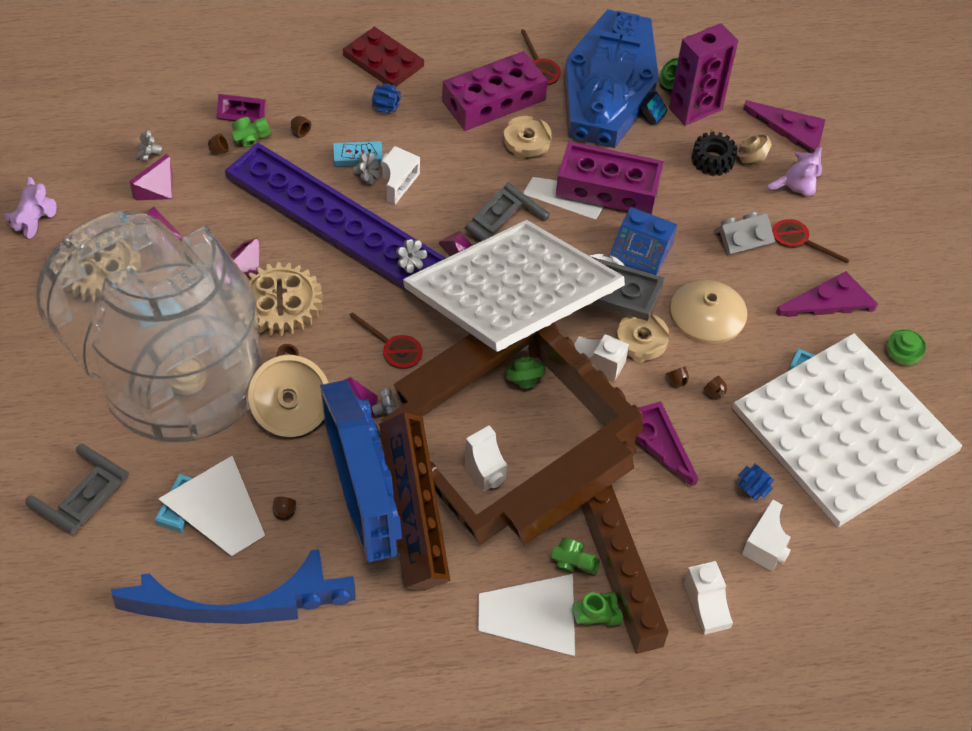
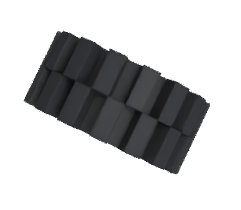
(717, 144)

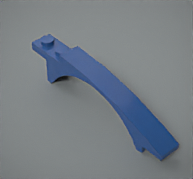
(303, 590)

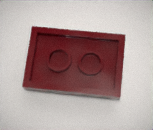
(383, 57)

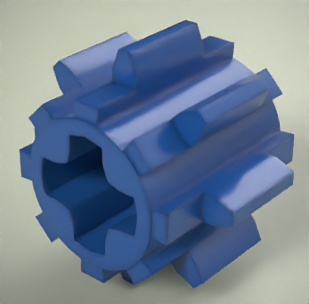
(386, 98)
(755, 481)

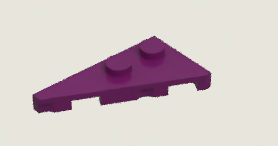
(789, 124)
(835, 295)
(663, 442)

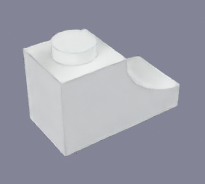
(400, 171)
(605, 354)
(484, 459)
(768, 540)
(708, 597)

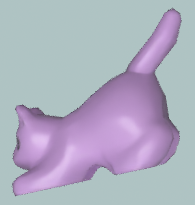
(802, 175)
(30, 208)

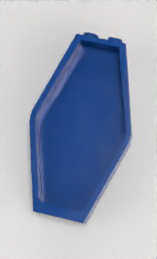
(610, 78)
(361, 470)

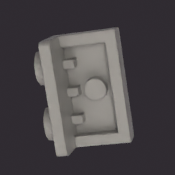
(746, 233)

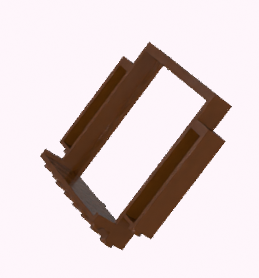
(566, 481)

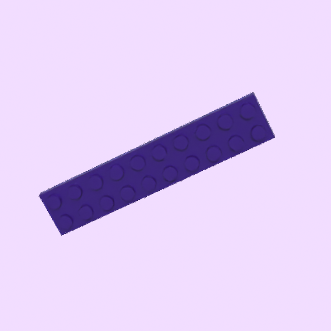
(325, 211)

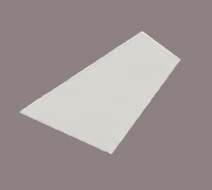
(546, 191)
(218, 507)
(532, 613)

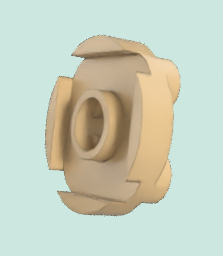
(527, 147)
(648, 348)

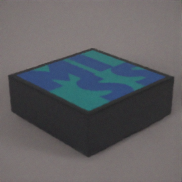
(653, 108)

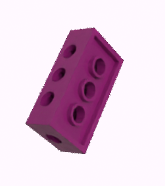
(703, 74)
(494, 90)
(609, 178)

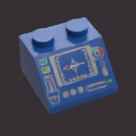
(643, 241)

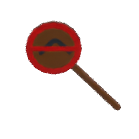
(546, 66)
(795, 234)
(400, 350)

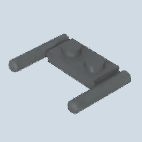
(499, 210)
(86, 496)

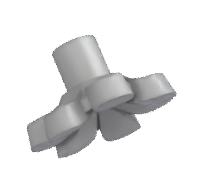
(147, 147)
(367, 168)
(410, 255)
(387, 403)

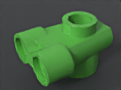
(247, 132)
(570, 555)
(598, 609)

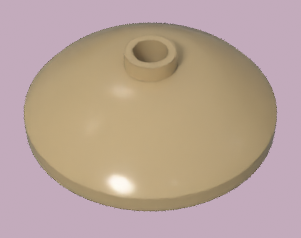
(708, 311)
(293, 376)

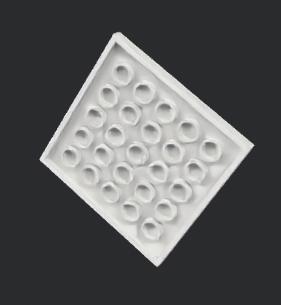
(513, 284)
(846, 429)

